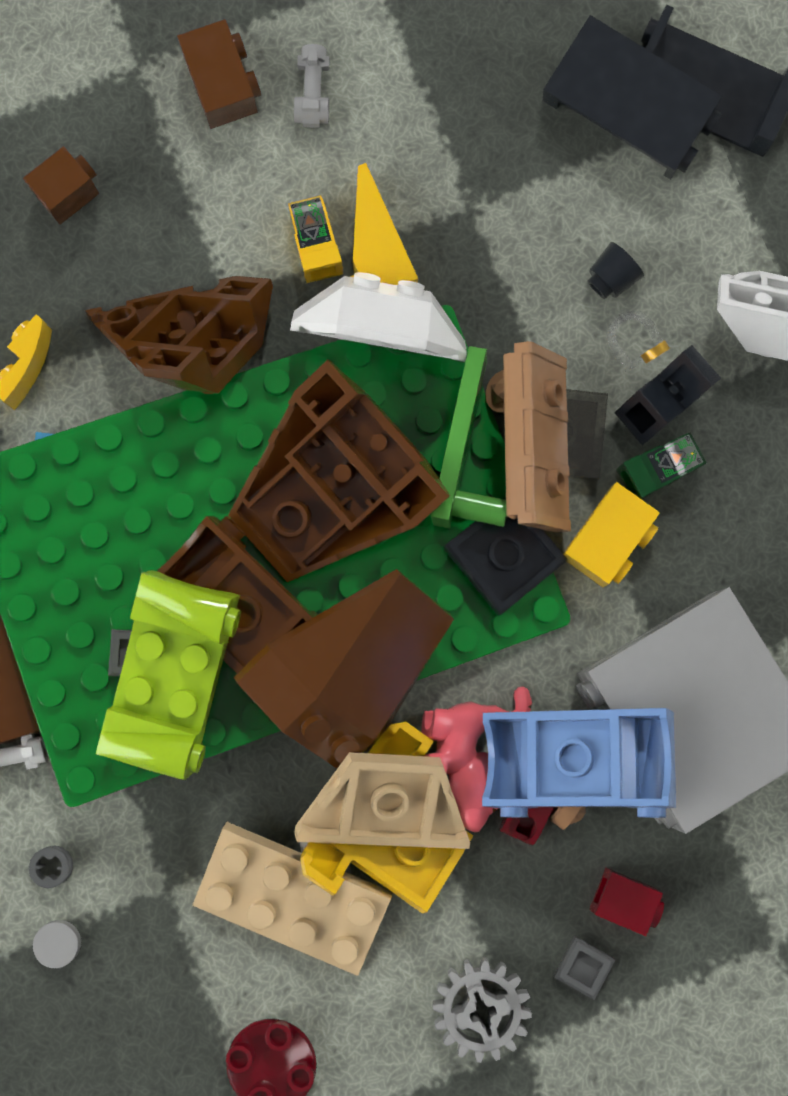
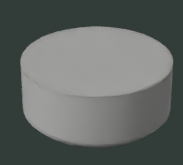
(56, 944)

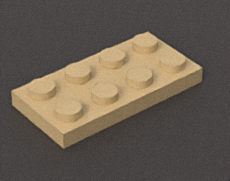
(266, 892)

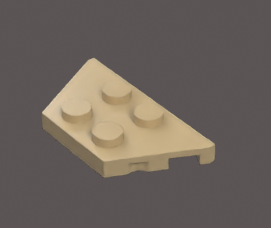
(385, 803)

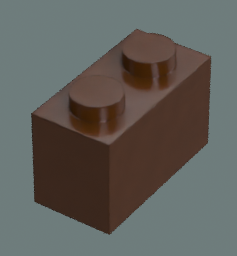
(218, 73)

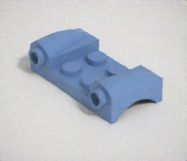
(581, 760)

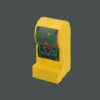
(315, 239)

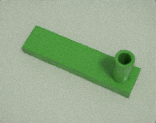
(461, 503)

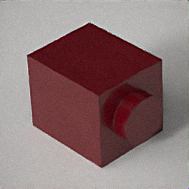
(627, 902)

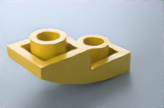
(31, 345)

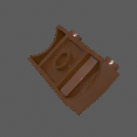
(218, 561)

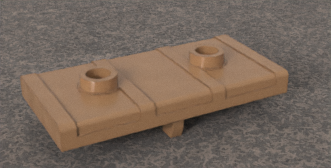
(536, 437)

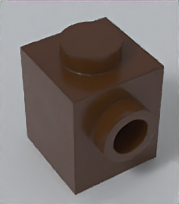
(63, 184)

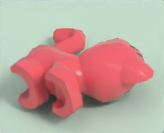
(456, 737)

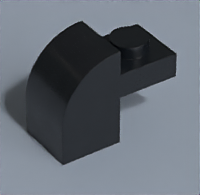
(667, 395)

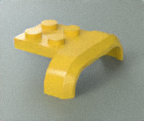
(407, 871)

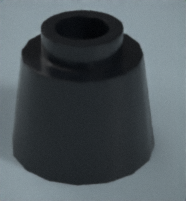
(614, 272)

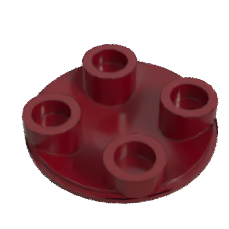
(271, 1060)

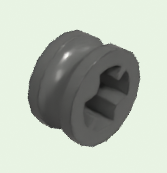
(52, 880)

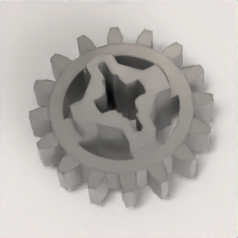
(499, 1004)

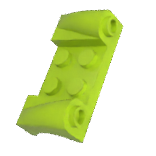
(169, 675)

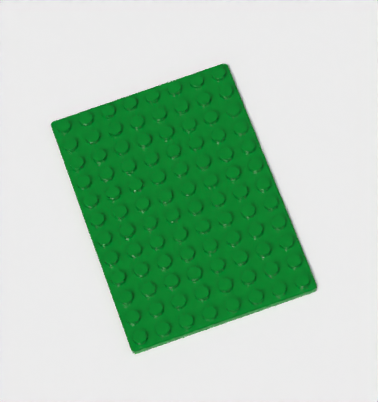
(132, 488)

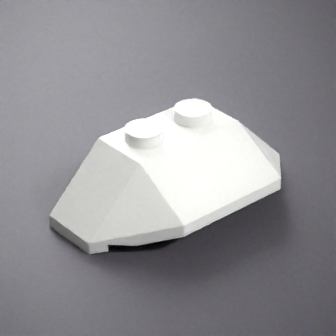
(756, 311)
(381, 315)

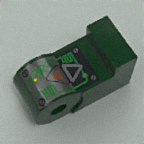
(661, 466)

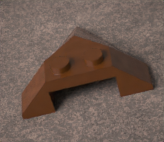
(191, 335)

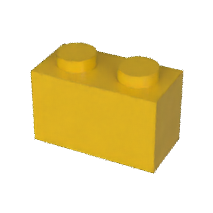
(611, 535)

